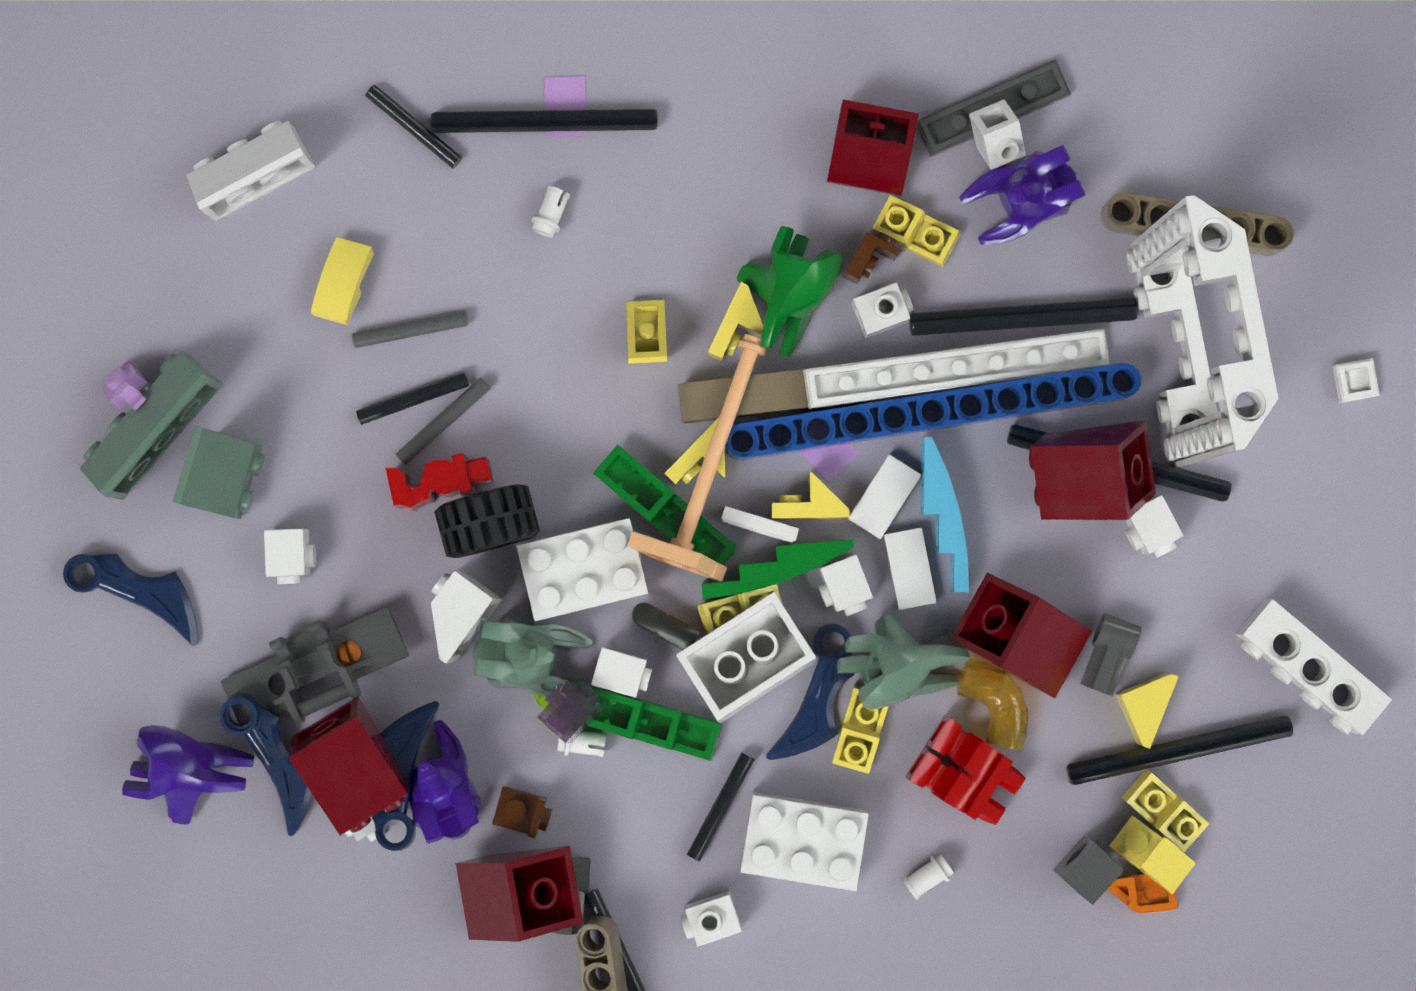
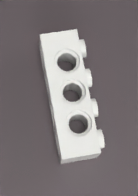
(1364, 698)

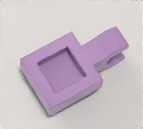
(124, 386)

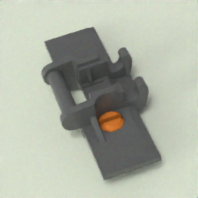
(316, 653)

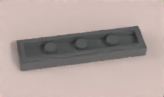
(1022, 93)

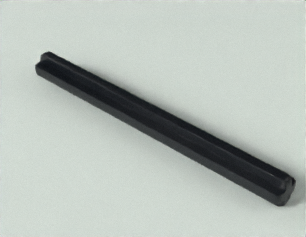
(544, 121)
(1023, 316)
(1163, 474)
(1179, 750)

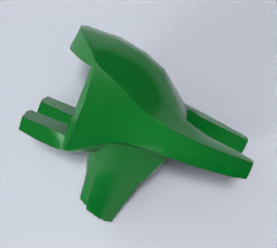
(790, 287)

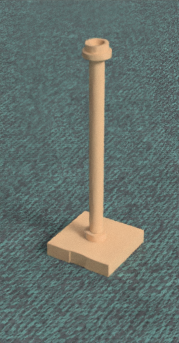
(680, 550)

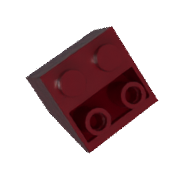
(872, 147)

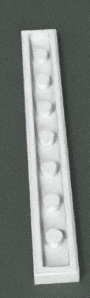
(954, 368)

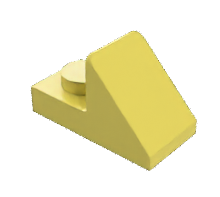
(740, 314)
(646, 331)
(687, 465)
(821, 504)
(1152, 854)

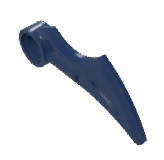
(160, 595)
(815, 719)
(265, 739)
(403, 741)

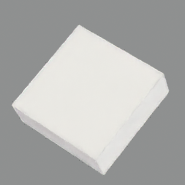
(1356, 380)

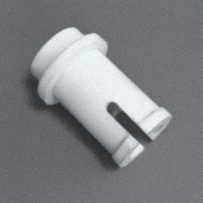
(550, 212)
(586, 743)
(928, 876)

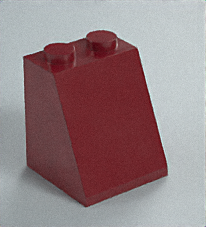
(1093, 472)
(1021, 634)
(348, 767)
(519, 894)

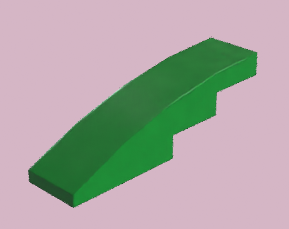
(659, 503)
(790, 562)
(655, 724)

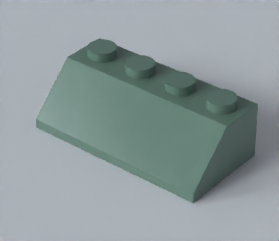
(145, 434)

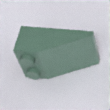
(219, 473)

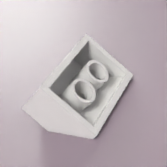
(249, 170)
(459, 612)
(746, 657)

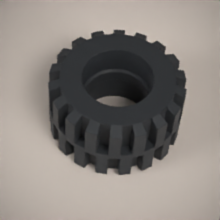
(487, 520)

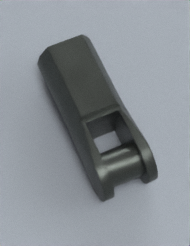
(664, 625)

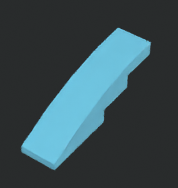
(940, 501)

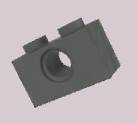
(1090, 868)

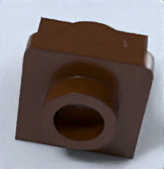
(864, 261)
(522, 812)

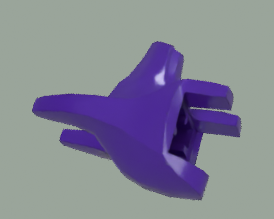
(1029, 192)
(182, 770)
(442, 793)

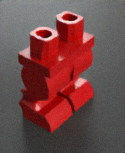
(439, 478)
(974, 780)

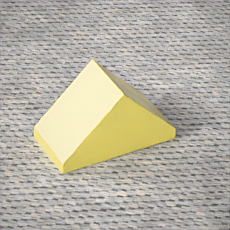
(1145, 706)

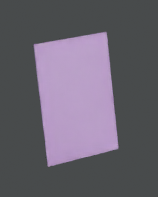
(565, 94)
(827, 460)

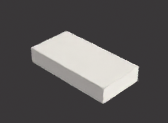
(884, 497)
(759, 525)
(909, 568)

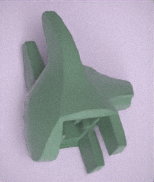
(523, 654)
(898, 664)

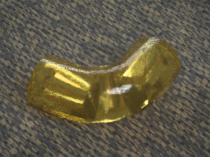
(1001, 697)

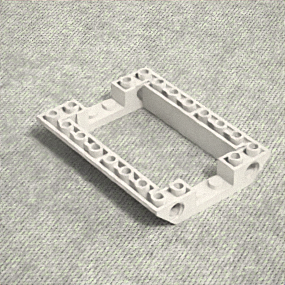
(1211, 249)

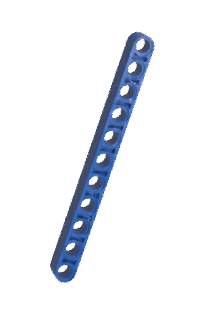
(948, 401)

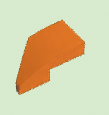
(1143, 894)

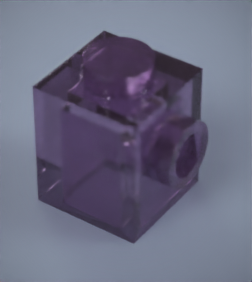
(570, 710)

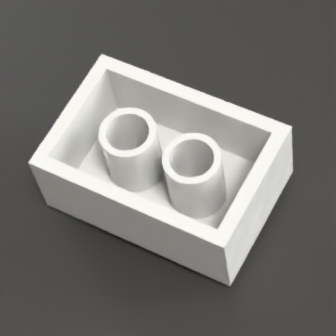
(582, 570)
(804, 841)

